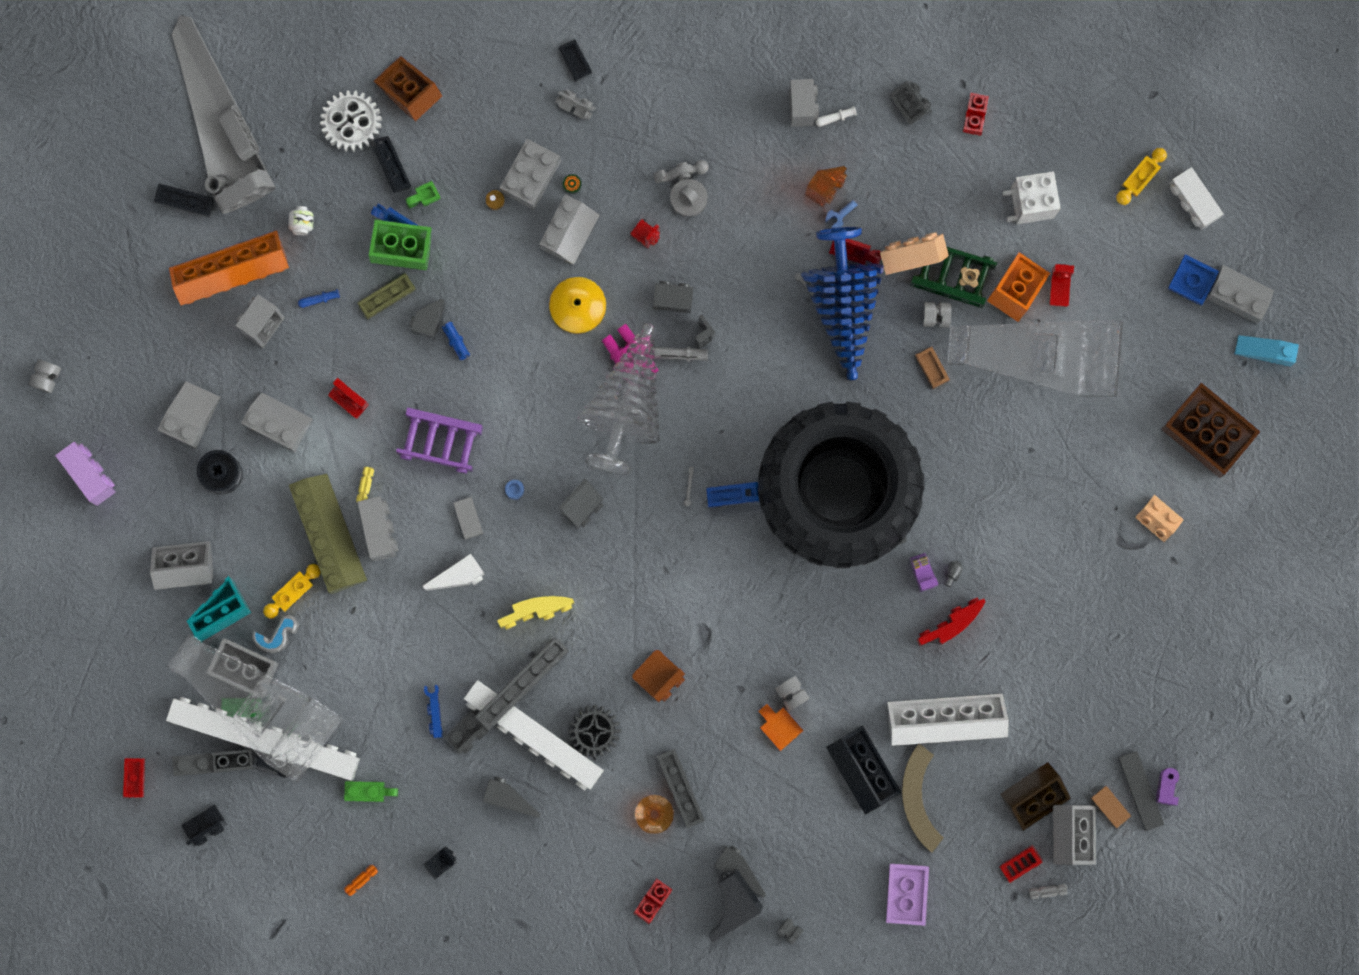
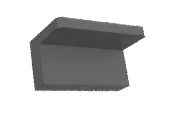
(706, 336)

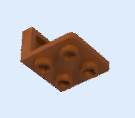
(658, 676)

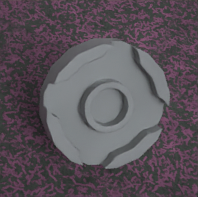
(688, 197)

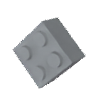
(802, 102)

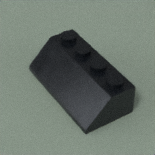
(863, 770)

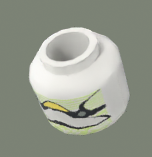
(300, 221)

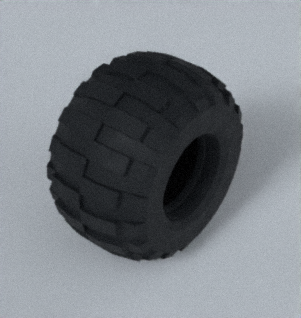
(850, 433)

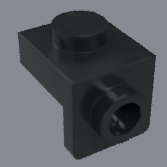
(441, 862)

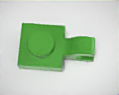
(425, 194)

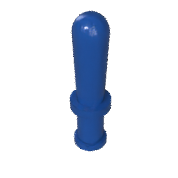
(324, 297)

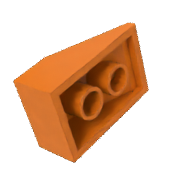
(1018, 287)

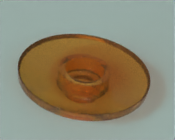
(644, 810)

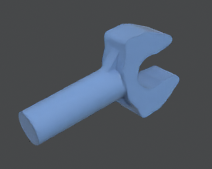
(839, 215)

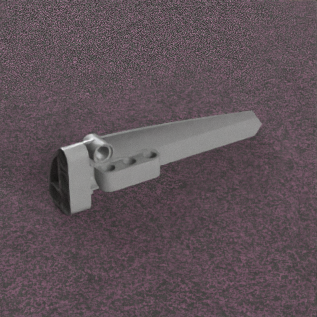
(224, 136)

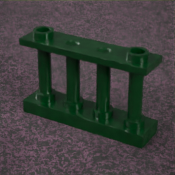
(957, 292)

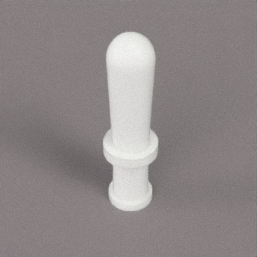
(824, 120)

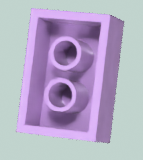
(86, 473)

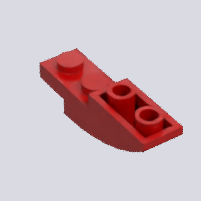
(958, 620)

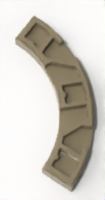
(913, 800)

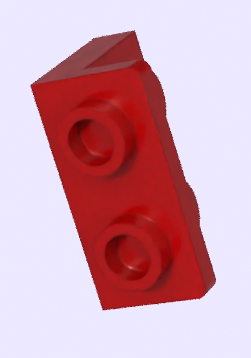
(348, 399)

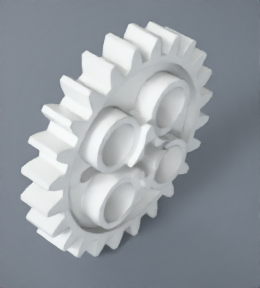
(341, 107)

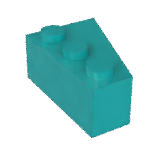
(219, 611)

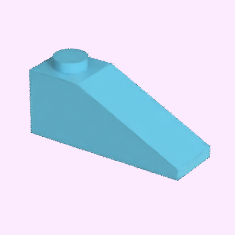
(1267, 350)

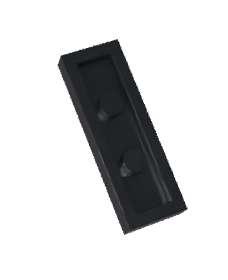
(390, 164)
(184, 200)

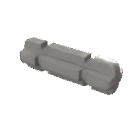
(1048, 891)

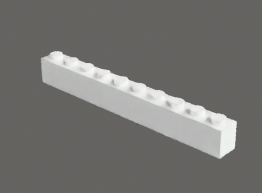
(211, 723)

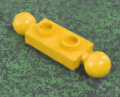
(1141, 176)
(291, 591)

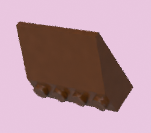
(1210, 430)

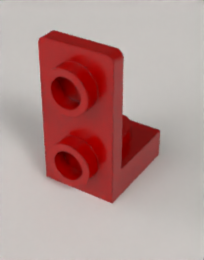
(646, 234)
(1061, 285)

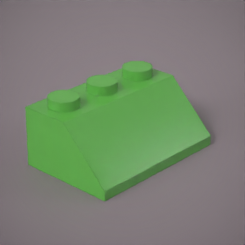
(400, 245)

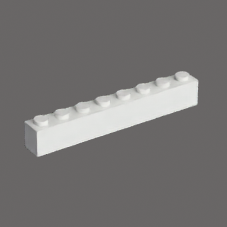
(539, 739)

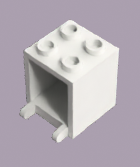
(1034, 198)

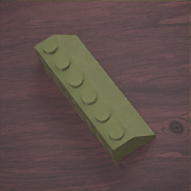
(327, 533)

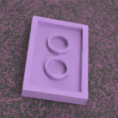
(907, 894)

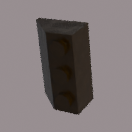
(1035, 796)

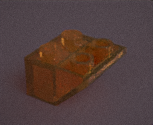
(824, 185)

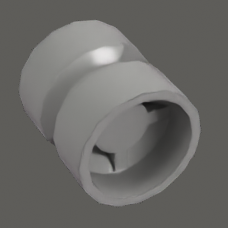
(930, 316)
(44, 376)
(792, 693)

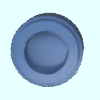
(514, 489)

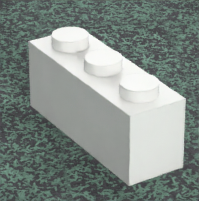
(1195, 199)

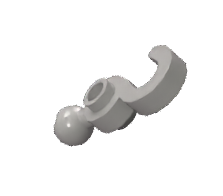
(681, 171)

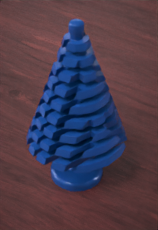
(840, 279)

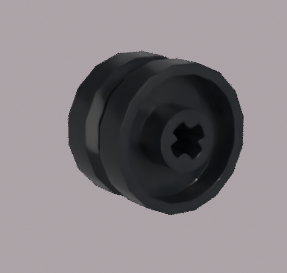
(209, 467)

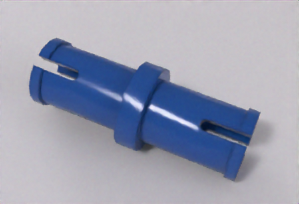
(456, 341)

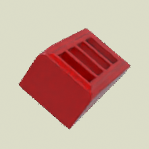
(1024, 853)

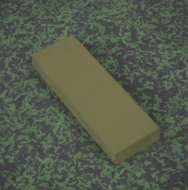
(386, 296)

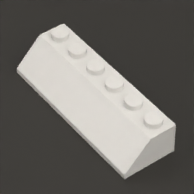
(947, 719)

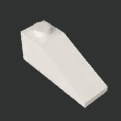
(460, 574)

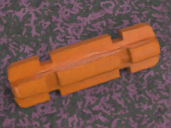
(360, 880)

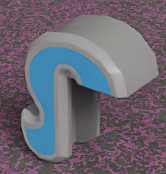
(280, 636)

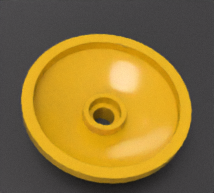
(582, 317)

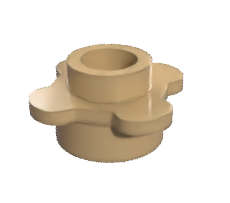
(969, 272)

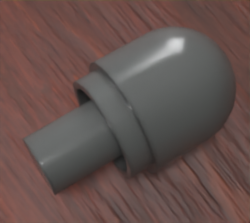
(952, 572)

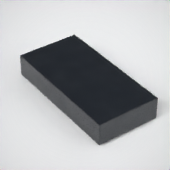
(575, 60)

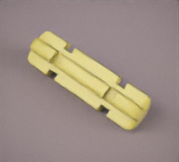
(365, 483)

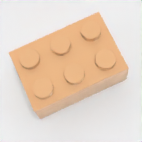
(914, 253)

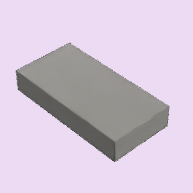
(468, 518)

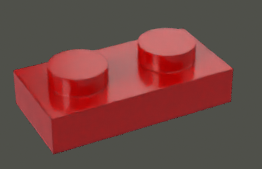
(134, 777)

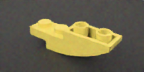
(543, 606)

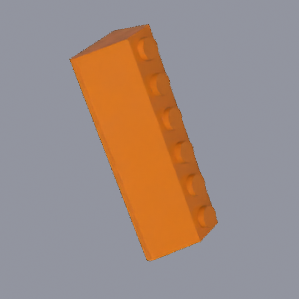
(228, 268)

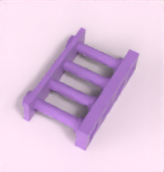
(434, 422)

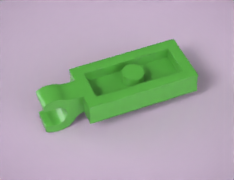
(367, 791)

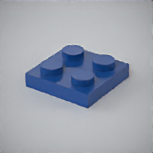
(1193, 280)

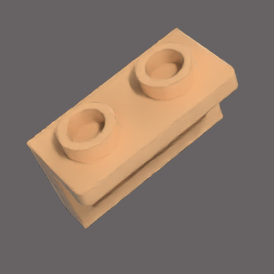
(1159, 518)

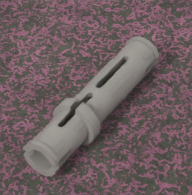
(681, 353)

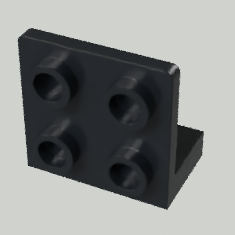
(203, 825)

